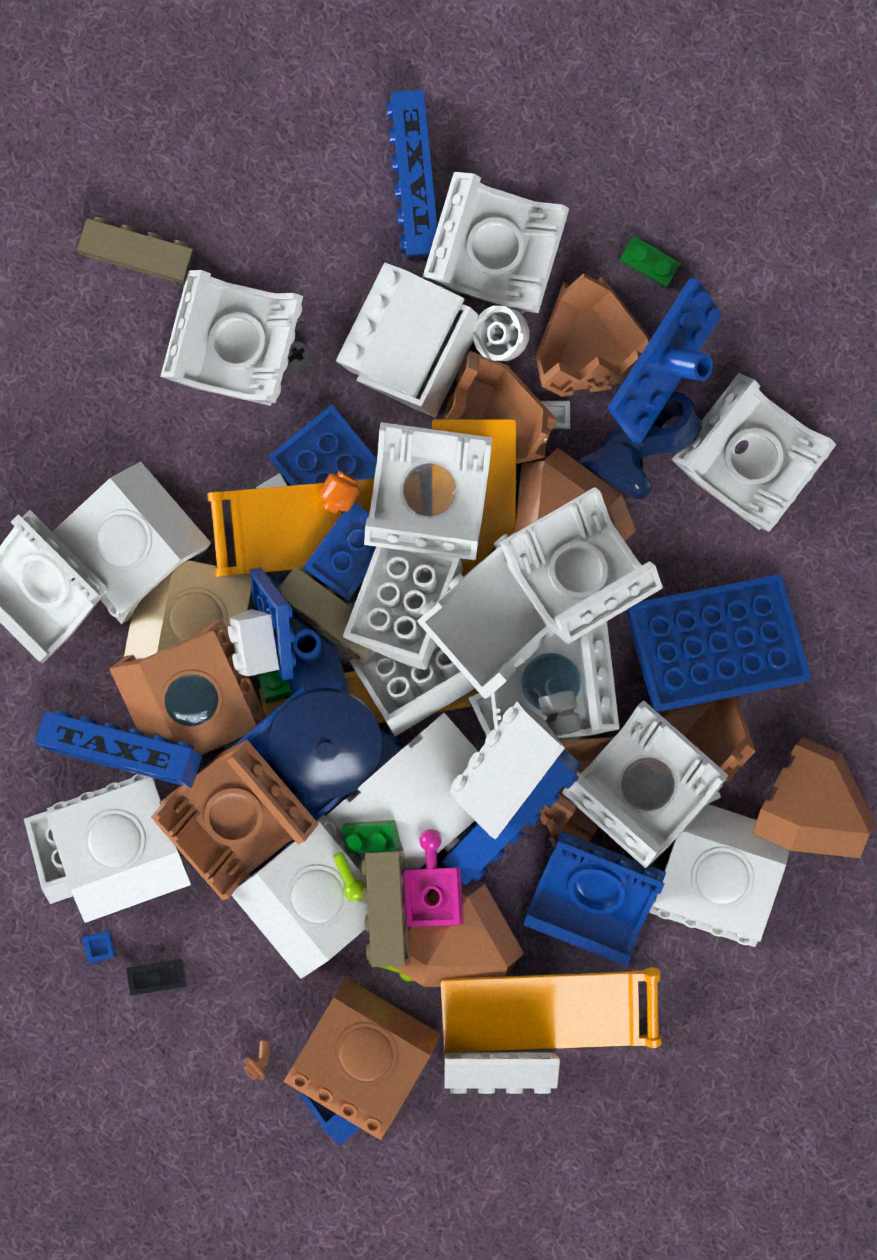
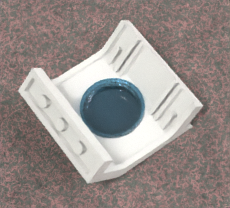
(561, 667)

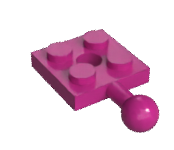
(443, 880)

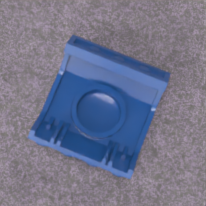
(593, 898)

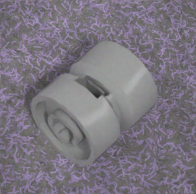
(560, 712)

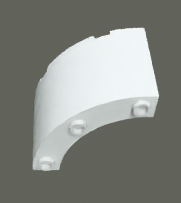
(485, 623)
(415, 791)

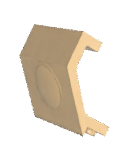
(184, 606)

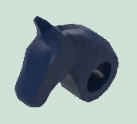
(621, 460)

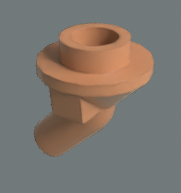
(256, 1066)

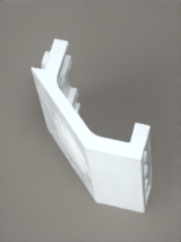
(495, 244)
(231, 338)
(771, 470)
(131, 537)
(578, 567)
(43, 587)
(115, 848)
(721, 877)
(302, 900)

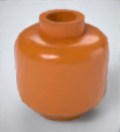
(339, 492)

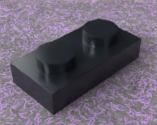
(156, 977)

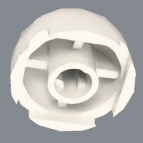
(501, 333)

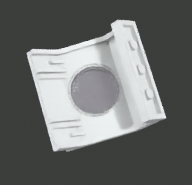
(428, 491)
(646, 785)

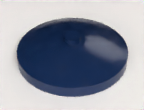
(325, 743)

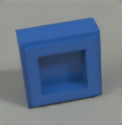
(99, 946)

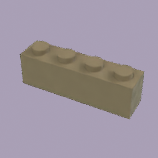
(136, 251)
(321, 611)
(386, 909)

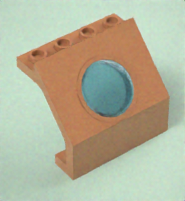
(190, 692)

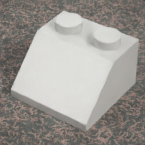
(253, 643)

